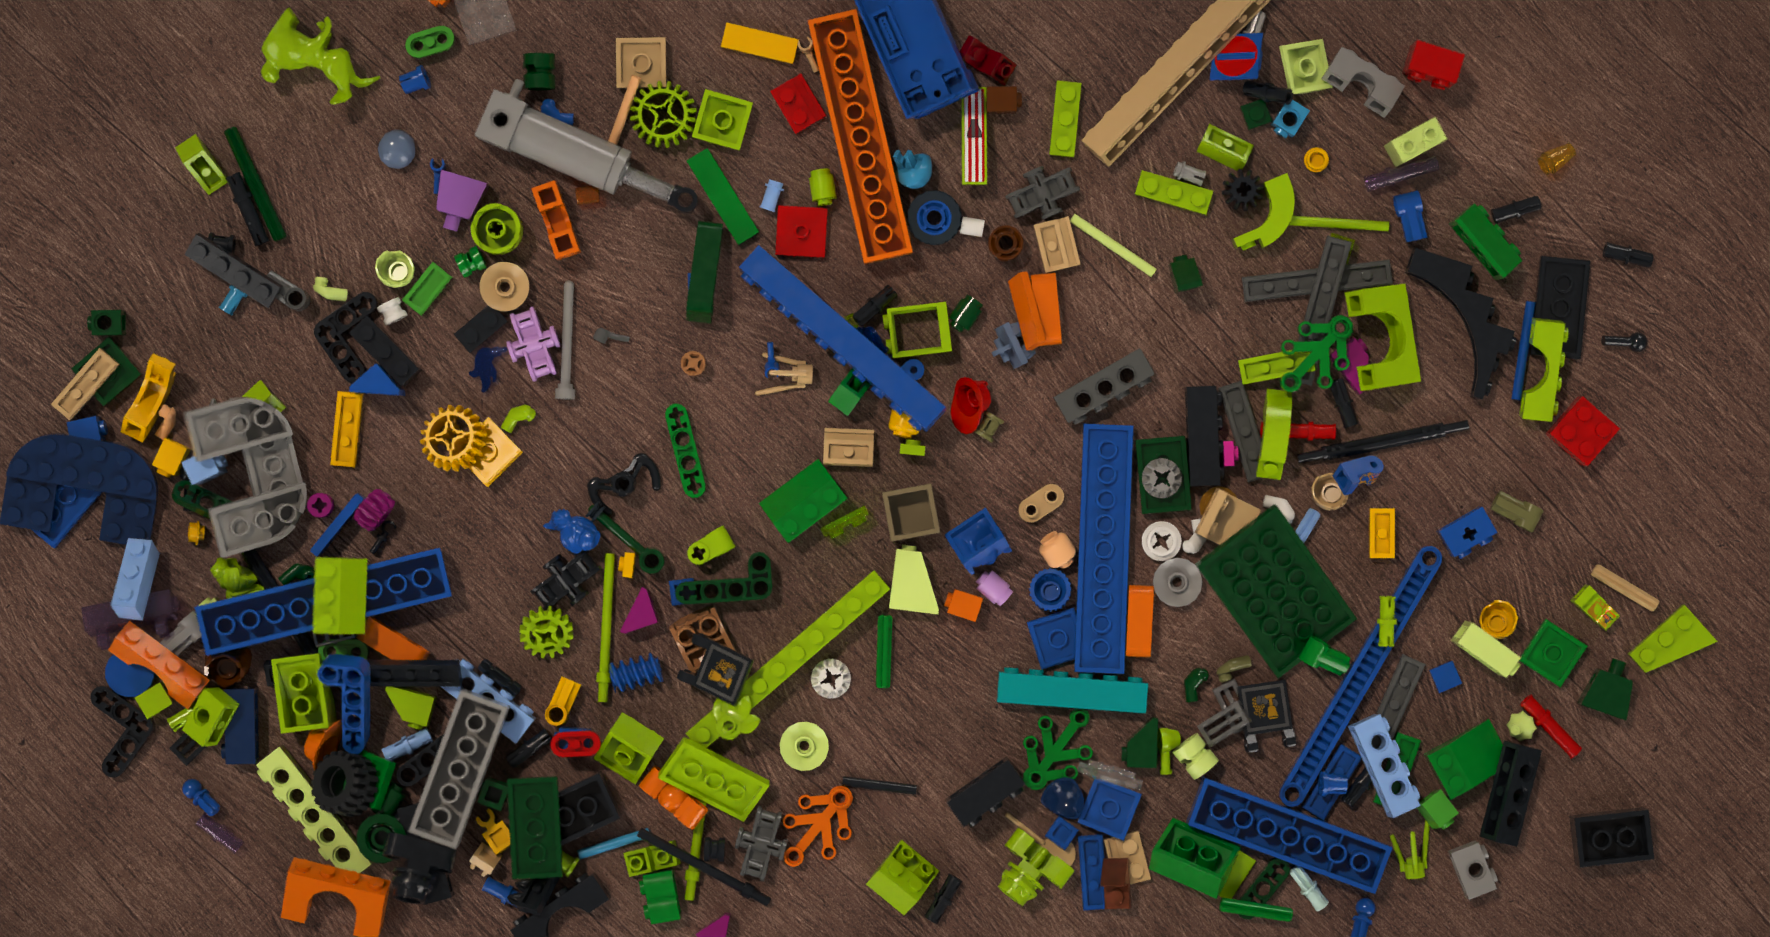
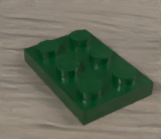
(1168, 448)

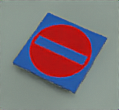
(1239, 58)

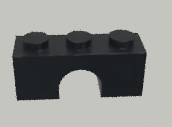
(385, 351)

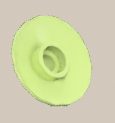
(804, 759)

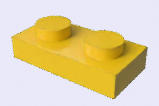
(1381, 532)

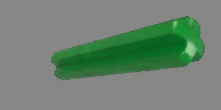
(883, 658)
(1256, 909)

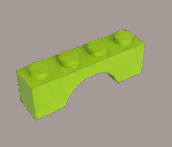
(1539, 401)

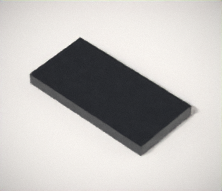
(1563, 297)

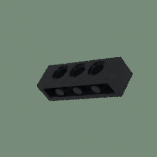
(1510, 793)

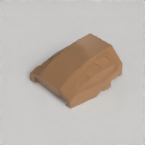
(694, 624)

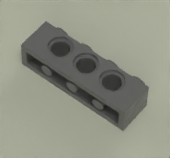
(1141, 376)

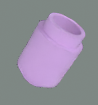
(993, 587)

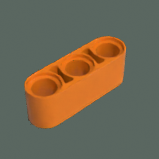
(1046, 298)
(1139, 621)
(391, 642)

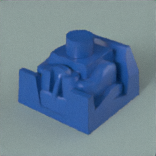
(978, 541)

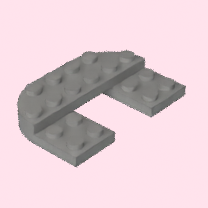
(271, 468)

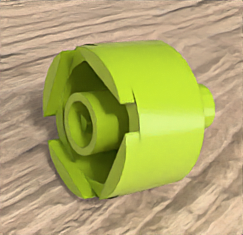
(484, 222)

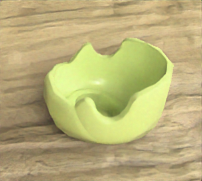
(394, 268)

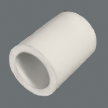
(972, 226)

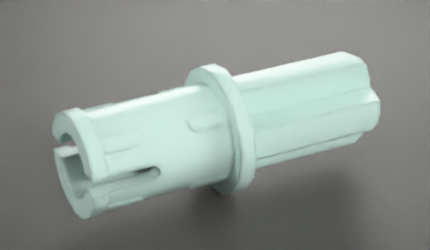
(1309, 888)

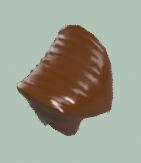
(228, 666)

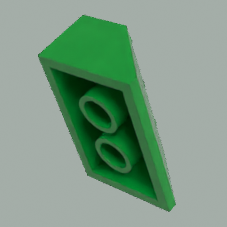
(1486, 241)
(803, 500)
(1194, 858)

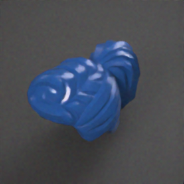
(575, 532)

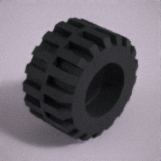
(330, 779)

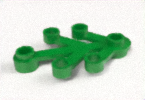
(1319, 350)
(1054, 751)

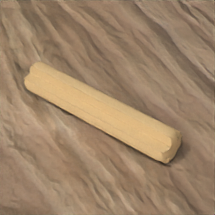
(1625, 587)

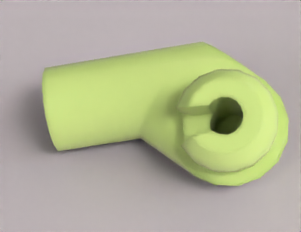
(329, 292)

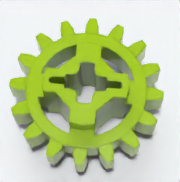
(547, 635)

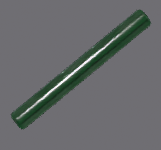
(255, 184)

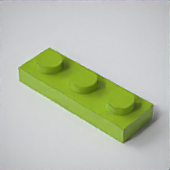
(1065, 119)
(1173, 192)
(1271, 366)

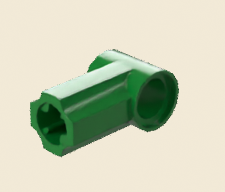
(1320, 654)

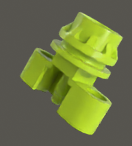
(1022, 880)

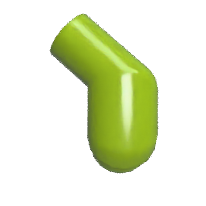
(517, 414)

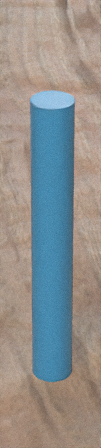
(609, 845)

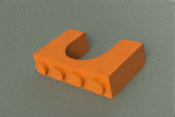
(365, 892)

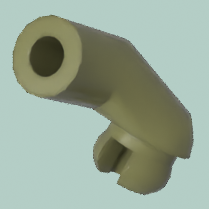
(1233, 664)

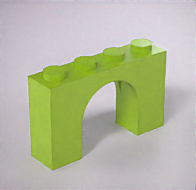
(1401, 361)

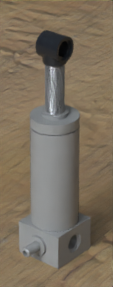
(569, 149)

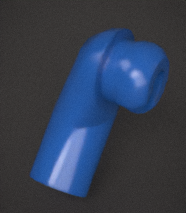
(548, 108)

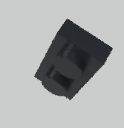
(480, 328)

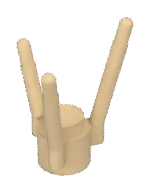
(802, 374)

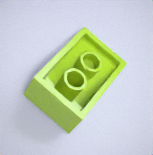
(300, 695)

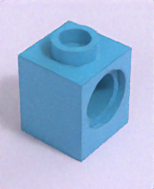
(1297, 111)

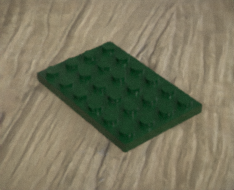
(1275, 590)

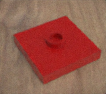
(801, 231)

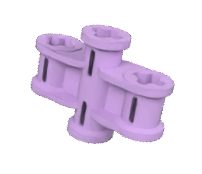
(530, 335)

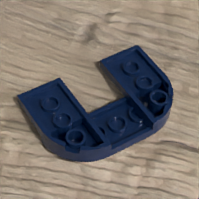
(82, 464)

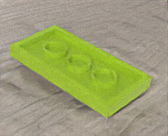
(713, 779)

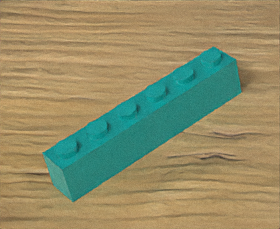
(1072, 692)

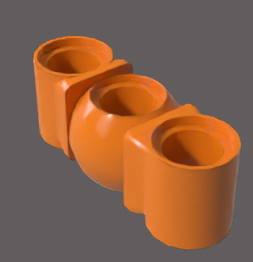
(684, 807)

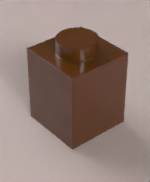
(1003, 100)

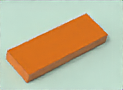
(1026, 310)

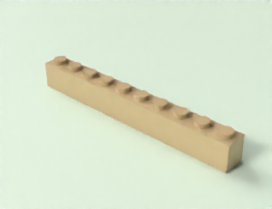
(1169, 77)

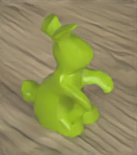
(293, 50)

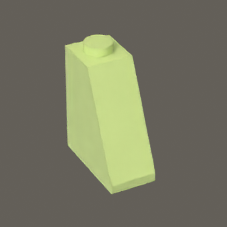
(911, 584)

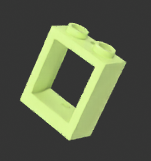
(1415, 142)
(1486, 649)

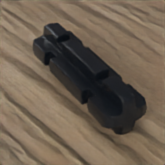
(500, 677)

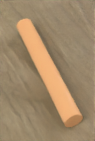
(624, 109)

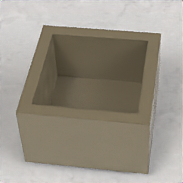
(911, 512)

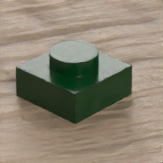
(1255, 114)

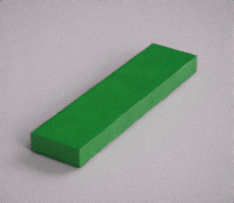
(722, 196)

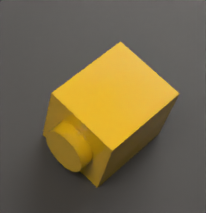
(170, 457)

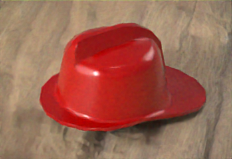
(969, 403)

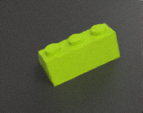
(340, 595)

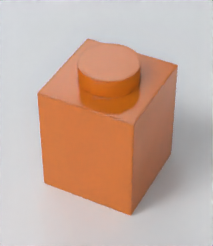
(963, 604)

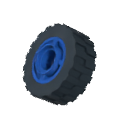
(928, 202)

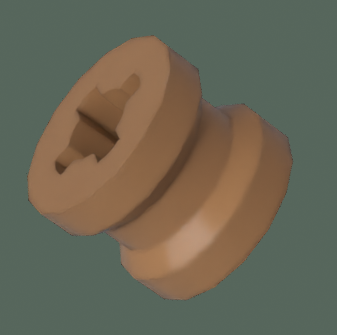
(693, 360)

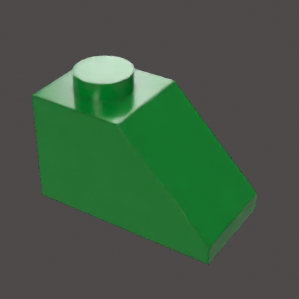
(848, 393)

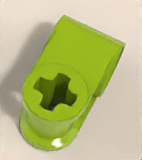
(715, 544)

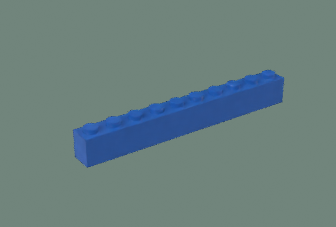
(841, 338)

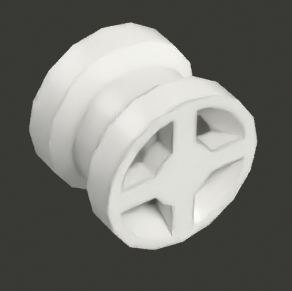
(392, 311)

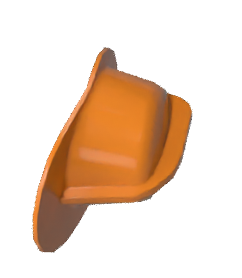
(322, 742)

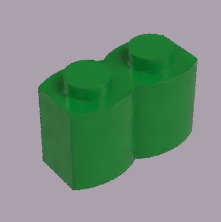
(661, 897)

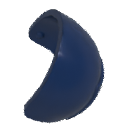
(1064, 798)

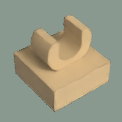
(485, 859)

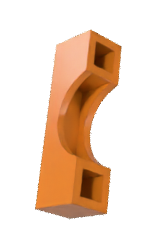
(139, 648)

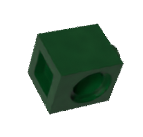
(118, 325)

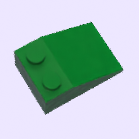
(1466, 759)

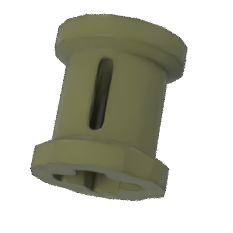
(988, 426)

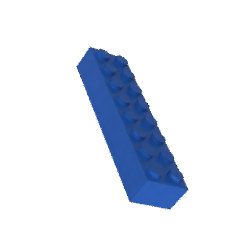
(1289, 835)

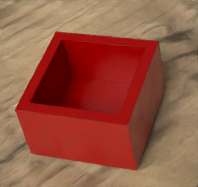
(1433, 65)
(1582, 431)

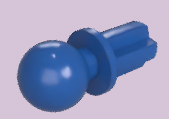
(193, 789)
(1365, 908)

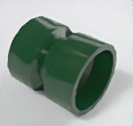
(539, 71)

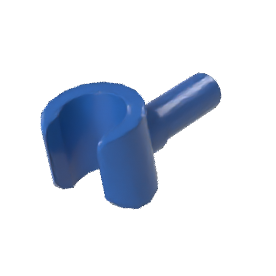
(437, 174)
(771, 364)

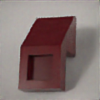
(987, 60)

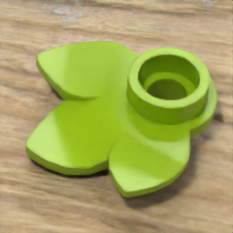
(738, 715)

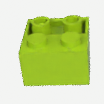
(902, 877)

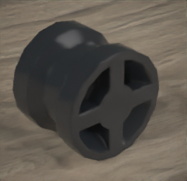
(714, 849)

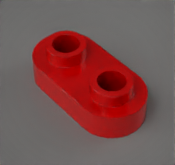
(575, 743)

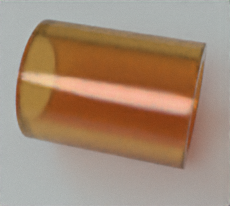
(587, 195)

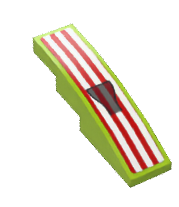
(974, 138)

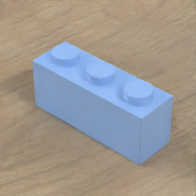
(135, 579)

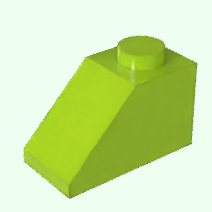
(201, 164)
(412, 705)

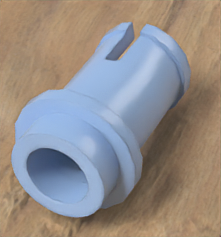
(771, 195)

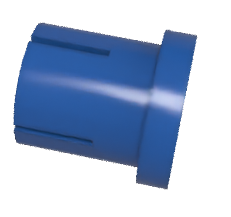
(415, 80)
(1332, 783)

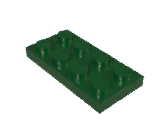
(535, 827)

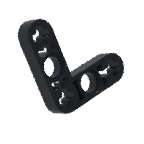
(338, 329)
(131, 731)

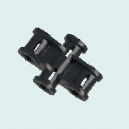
(572, 574)

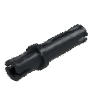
(247, 209)

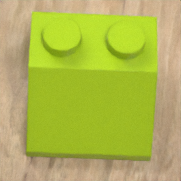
(628, 748)

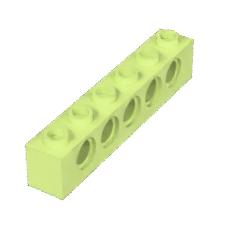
(313, 830)

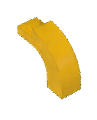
(150, 399)

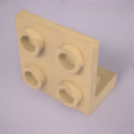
(1225, 517)

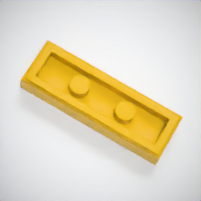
(759, 43)
(346, 429)

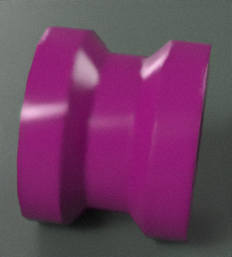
(325, 504)

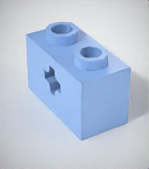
(205, 470)

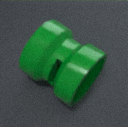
(465, 264)

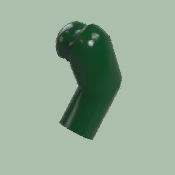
(297, 571)

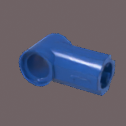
(1409, 209)

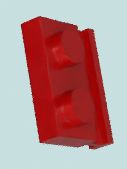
(798, 103)

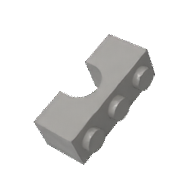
(1382, 88)

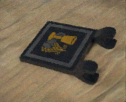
(720, 672)
(1269, 710)

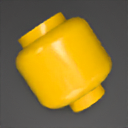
(900, 425)

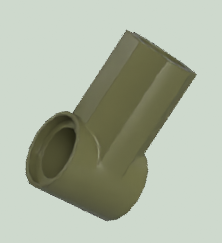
(1522, 513)

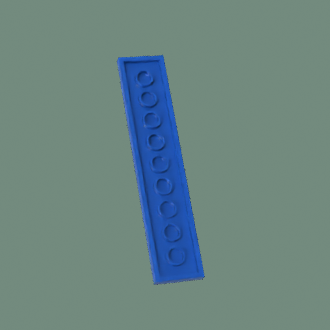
(1103, 548)

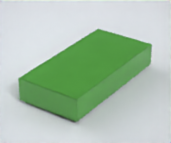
(427, 288)

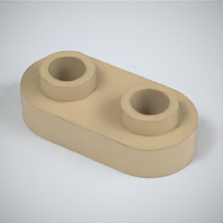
(1041, 503)

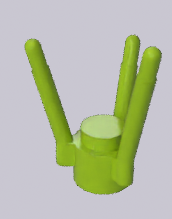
(1415, 864)

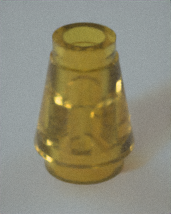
(1556, 158)

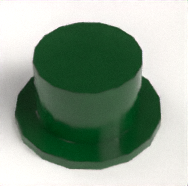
(373, 835)

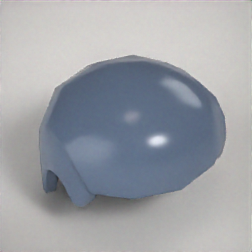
(396, 149)

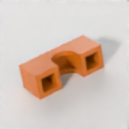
(556, 220)

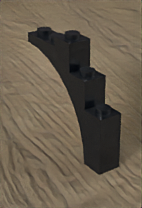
(1487, 339)

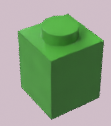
(1437, 810)

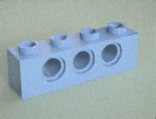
(522, 714)
(1362, 733)

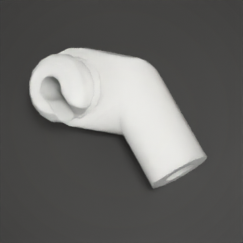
(1282, 504)
(1196, 541)

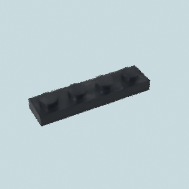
(233, 270)

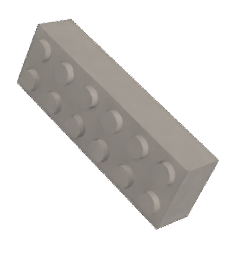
(459, 768)

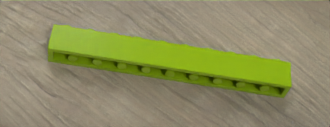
(799, 650)

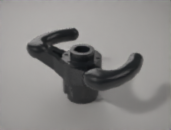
(639, 460)

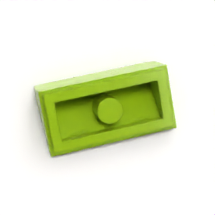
(1225, 148)

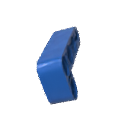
(351, 703)

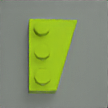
(1671, 640)

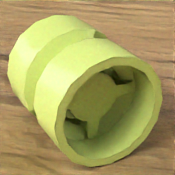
(1196, 757)

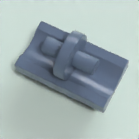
(1009, 347)

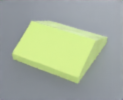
(1305, 66)

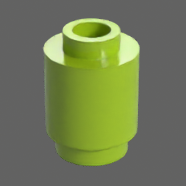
(822, 187)

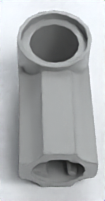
(184, 635)

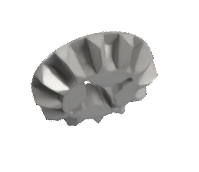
(1149, 478)

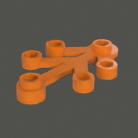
(820, 822)

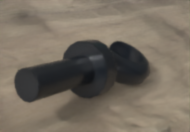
(381, 538)

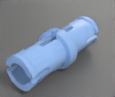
(407, 745)

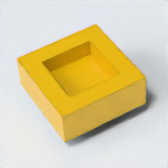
(627, 564)

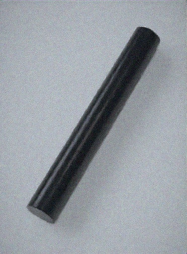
(879, 785)

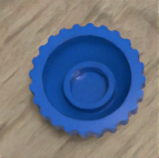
(1050, 589)

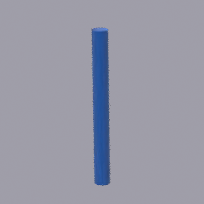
(1523, 351)

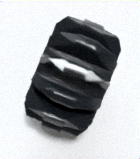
(1248, 195)

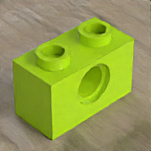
(210, 716)

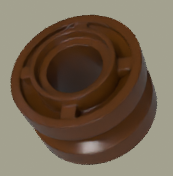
(1013, 234)

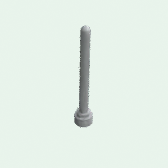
(565, 389)

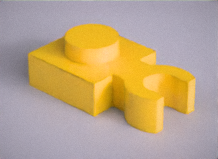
(496, 835)

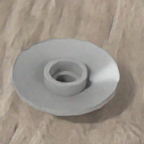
(1190, 585)

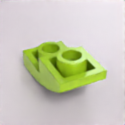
(649, 859)

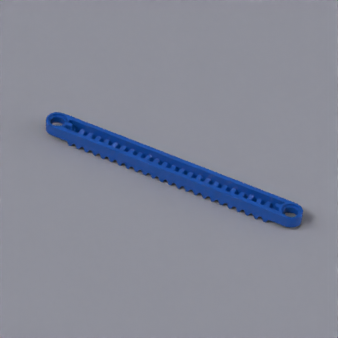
(1357, 681)

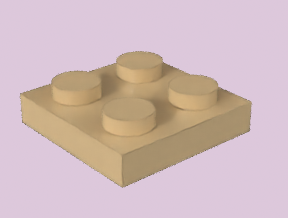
(641, 58)

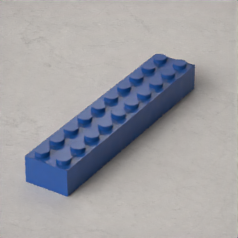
(290, 607)

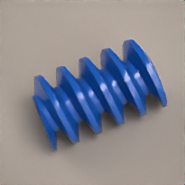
(635, 672)

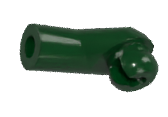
(1192, 681)

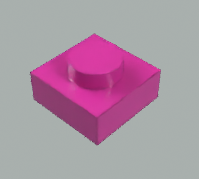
(1230, 453)

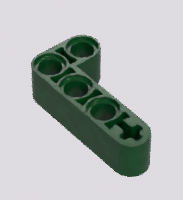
(704, 272)
(723, 585)

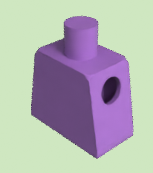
(459, 198)

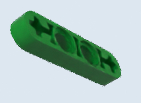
(682, 451)

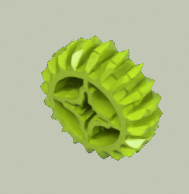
(657, 125)

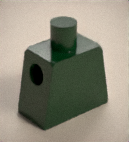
(1608, 691)

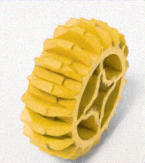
(449, 419)

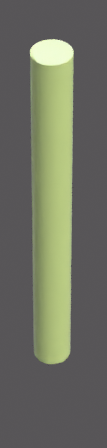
(1113, 245)

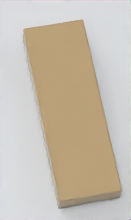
(85, 384)

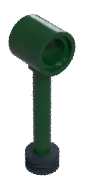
(596, 512)

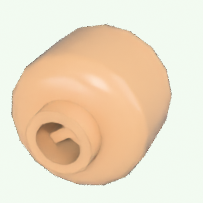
(1057, 550)

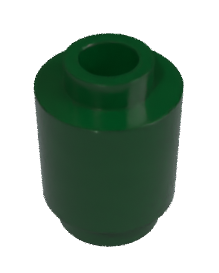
(965, 313)
(392, 800)

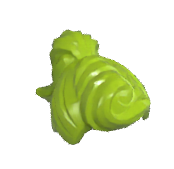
(234, 578)

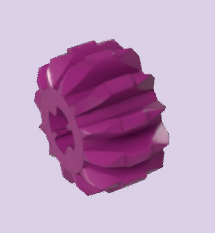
(374, 509)

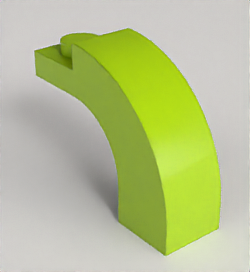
(1281, 209)
(1275, 434)

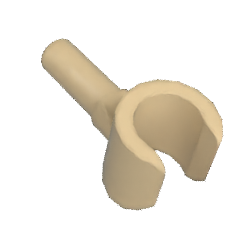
(809, 54)

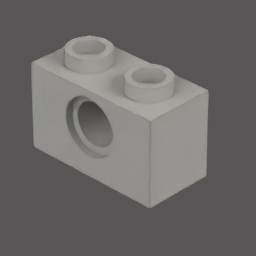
(1477, 884)

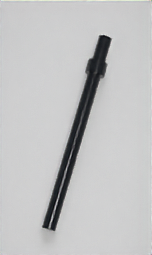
(745, 889)

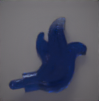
(871, 334)
(484, 366)

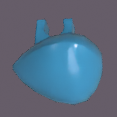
(912, 170)

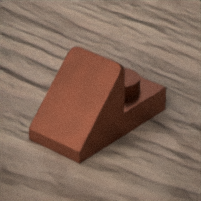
(1116, 883)

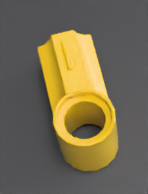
(564, 699)

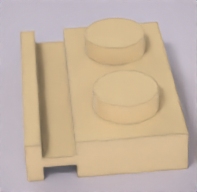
(1056, 244)
(848, 447)
(1133, 850)

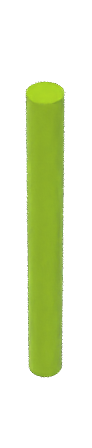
(1339, 223)

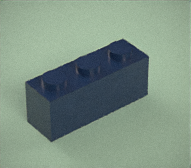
(243, 730)

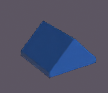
(377, 381)

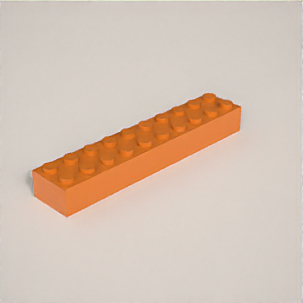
(860, 136)

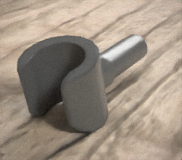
(602, 335)

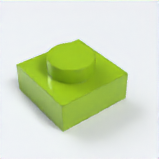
(912, 447)

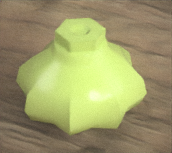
(1521, 726)

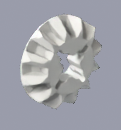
(1173, 542)
(841, 683)

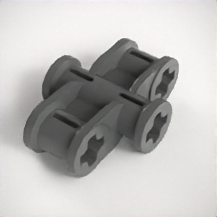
(1051, 189)
(759, 851)

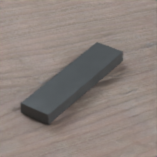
(1242, 427)
(1398, 694)

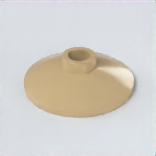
(491, 286)

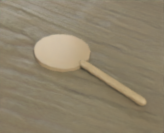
(1067, 856)

